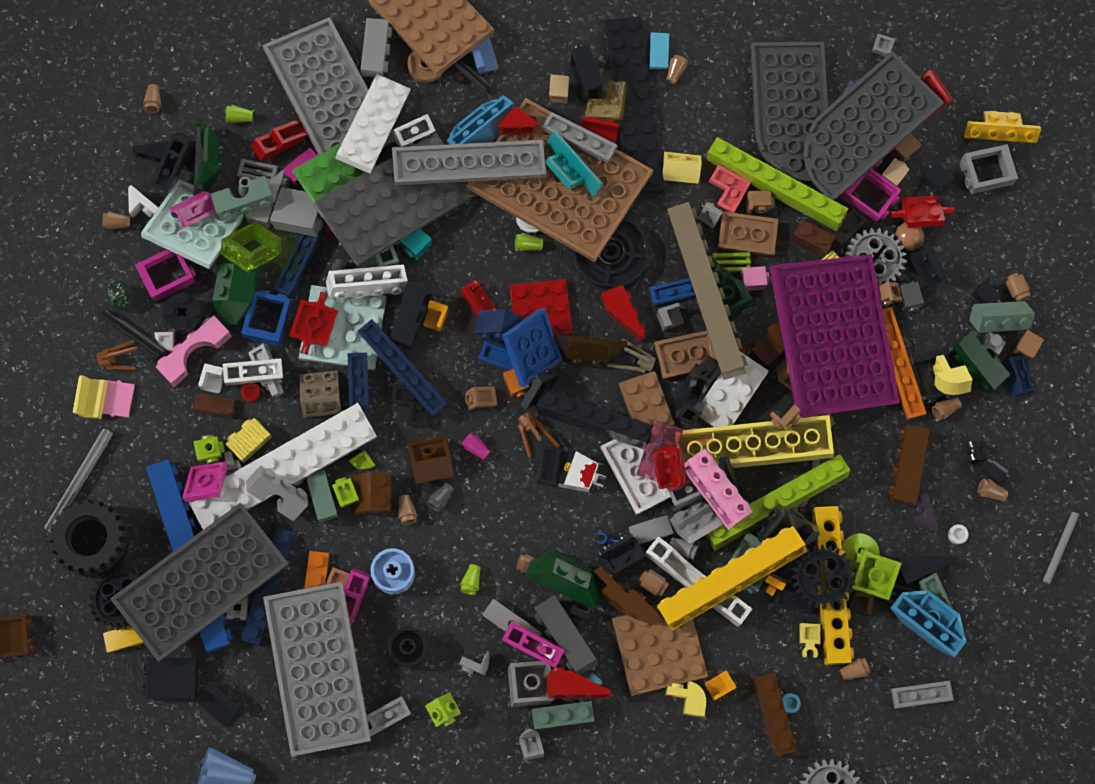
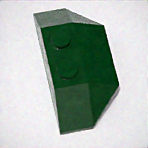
(206, 157)
(233, 292)
(565, 577)

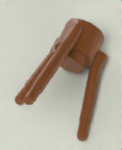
(107, 357)
(529, 423)

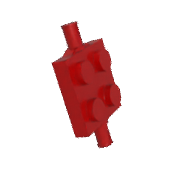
(922, 211)
(314, 323)

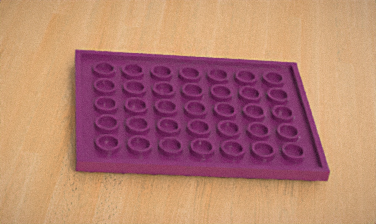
(834, 335)

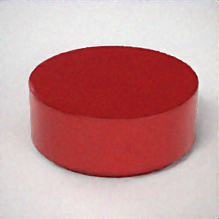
(250, 392)

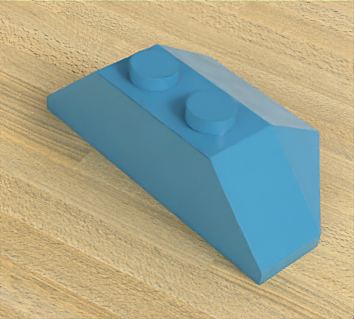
(483, 123)
(931, 620)

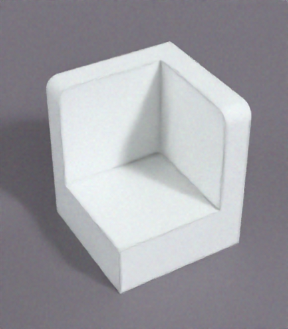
(211, 378)

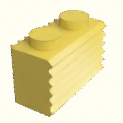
(248, 439)

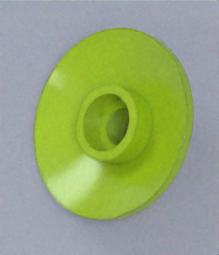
(857, 541)

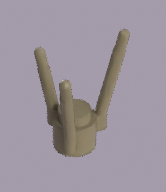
(645, 360)

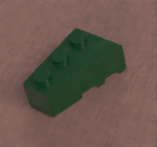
(980, 364)

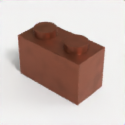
(813, 238)

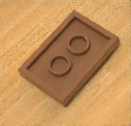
(748, 234)
(681, 353)
(645, 399)

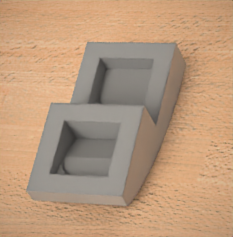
(652, 529)

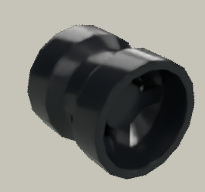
(975, 451)

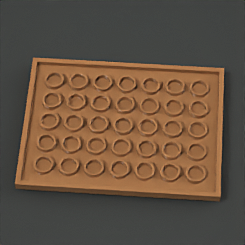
(564, 214)

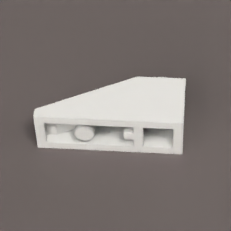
(252, 371)

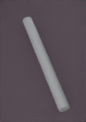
(1060, 548)

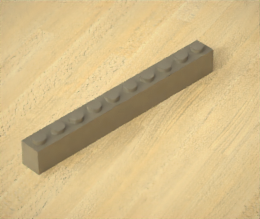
(706, 291)

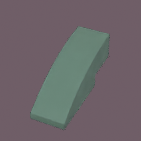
(321, 496)

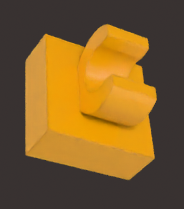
(774, 582)

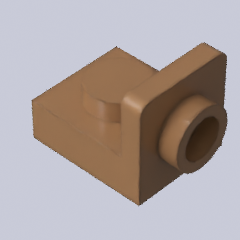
(481, 397)

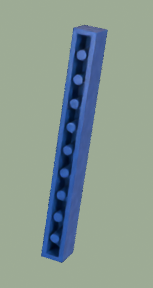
(180, 530)

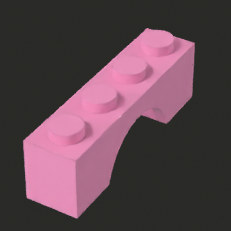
(210, 334)

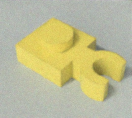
(809, 636)

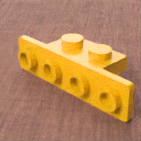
(1002, 127)

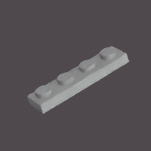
(580, 137)

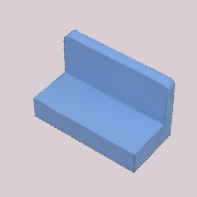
(484, 57)

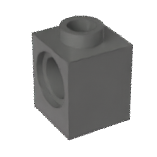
(911, 297)

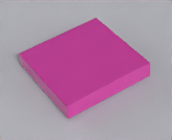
(205, 481)

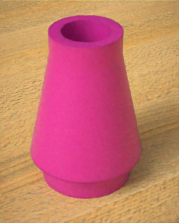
(474, 445)

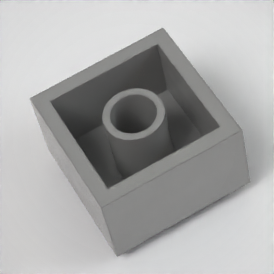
(528, 683)

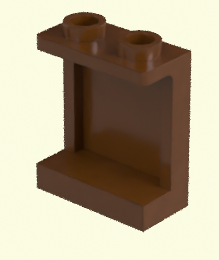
(16, 636)

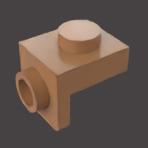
(789, 418)

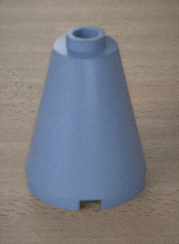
(224, 770)

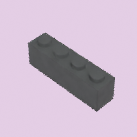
(565, 635)

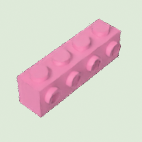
(717, 489)

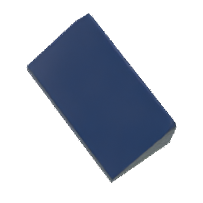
(1019, 379)

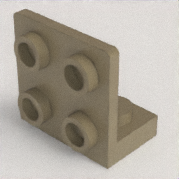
(320, 394)

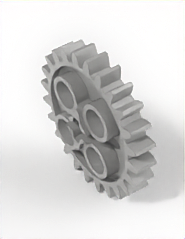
(889, 268)
(819, 774)

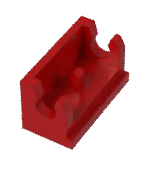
(477, 298)
(669, 468)

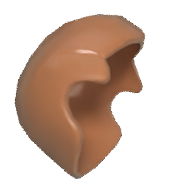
(910, 238)

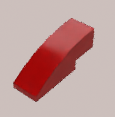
(279, 140)

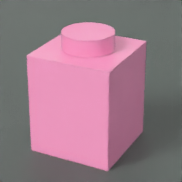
(755, 278)

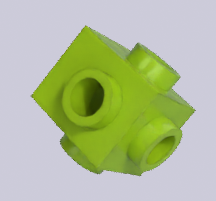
(203, 446)
(443, 710)

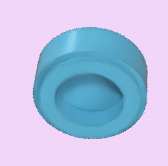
(791, 703)

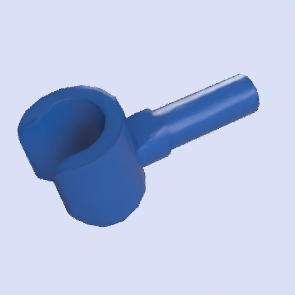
(607, 540)

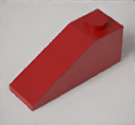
(571, 685)

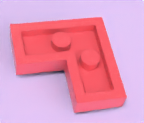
(733, 186)

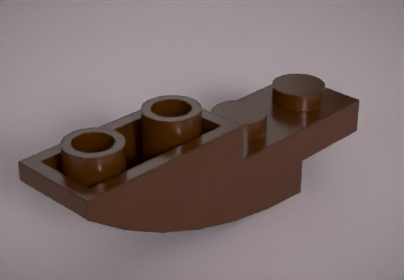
(631, 603)

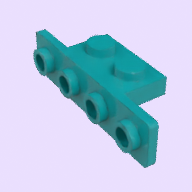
(570, 166)

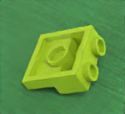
(874, 574)

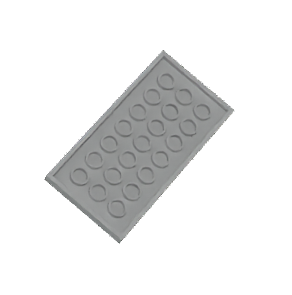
(319, 82)
(317, 669)

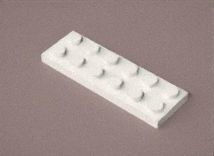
(373, 123)

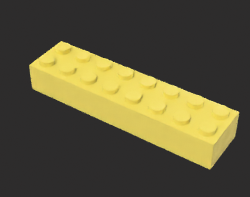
(762, 442)

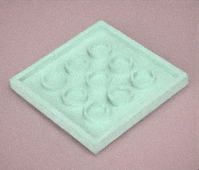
(196, 242)
(344, 338)

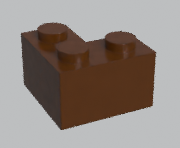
(770, 348)

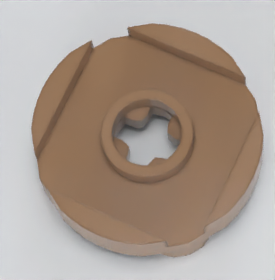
(418, 71)

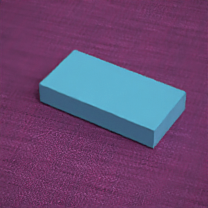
(659, 51)

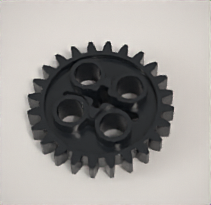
(840, 572)
(100, 608)

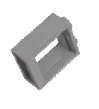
(1005, 162)

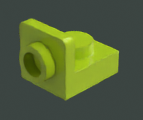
(345, 492)

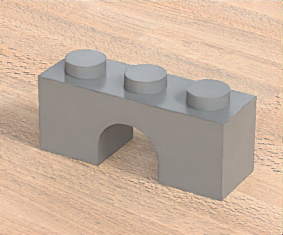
(266, 482)

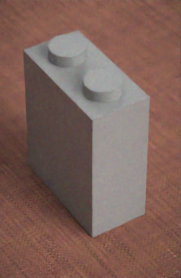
(296, 213)

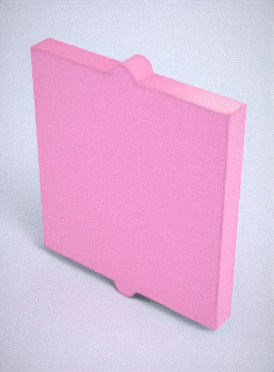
(118, 398)

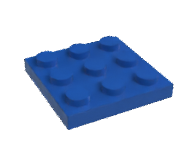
(532, 347)

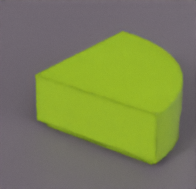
(362, 461)

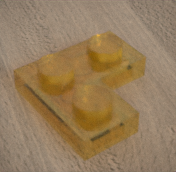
(613, 104)

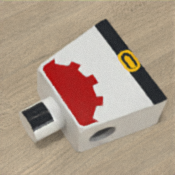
(580, 473)

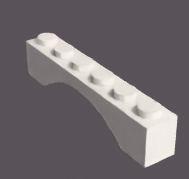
(675, 565)

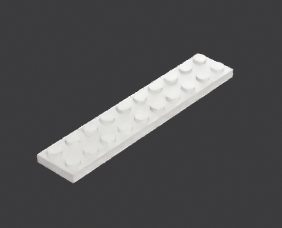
(291, 461)

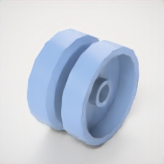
(389, 560)

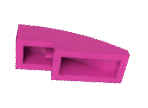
(355, 591)

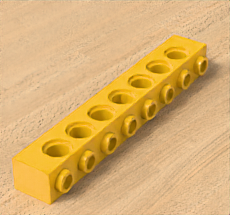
(832, 655)

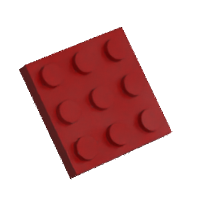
(546, 295)

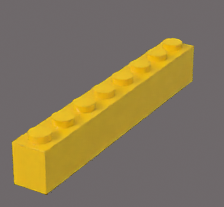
(732, 578)

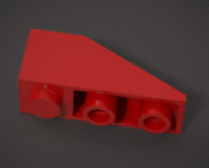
(620, 309)

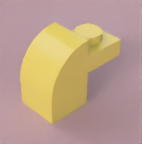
(951, 381)
(694, 698)

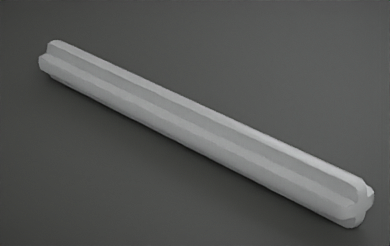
(81, 476)

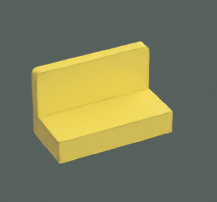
(681, 167)
(90, 397)

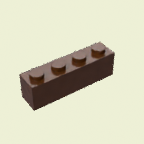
(909, 465)
(774, 715)

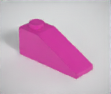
(532, 644)

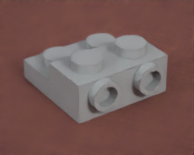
(695, 521)

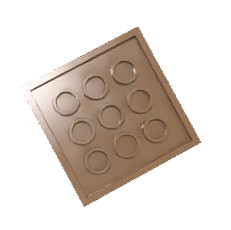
(656, 655)

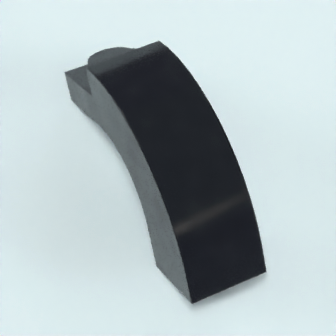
(691, 395)

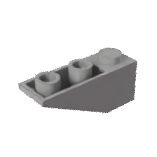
(263, 215)

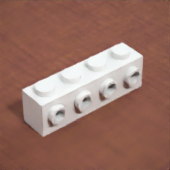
(366, 282)

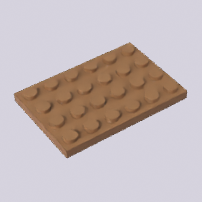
(435, 29)

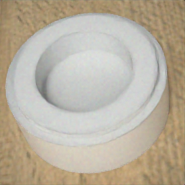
(958, 534)

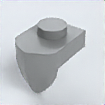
(470, 666)
(531, 744)

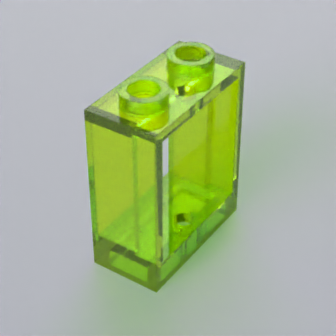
(248, 260)

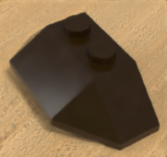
(588, 349)

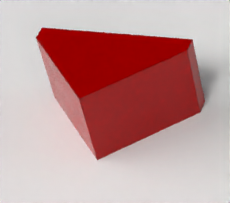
(517, 123)

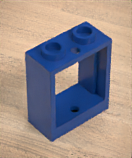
(263, 336)

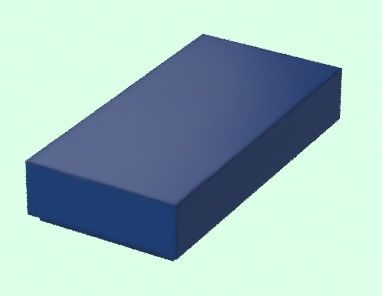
(495, 356)

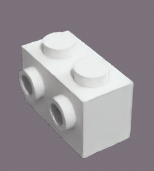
(416, 129)

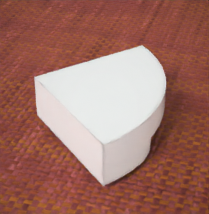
(166, 340)

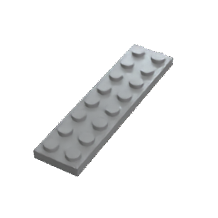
(468, 162)

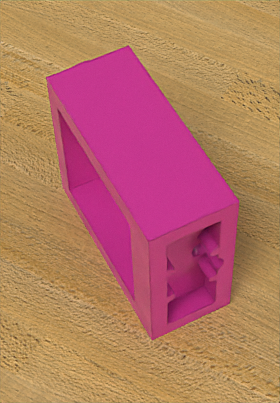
(881, 183)
(170, 288)

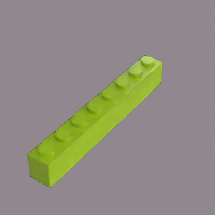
(781, 185)
(787, 495)

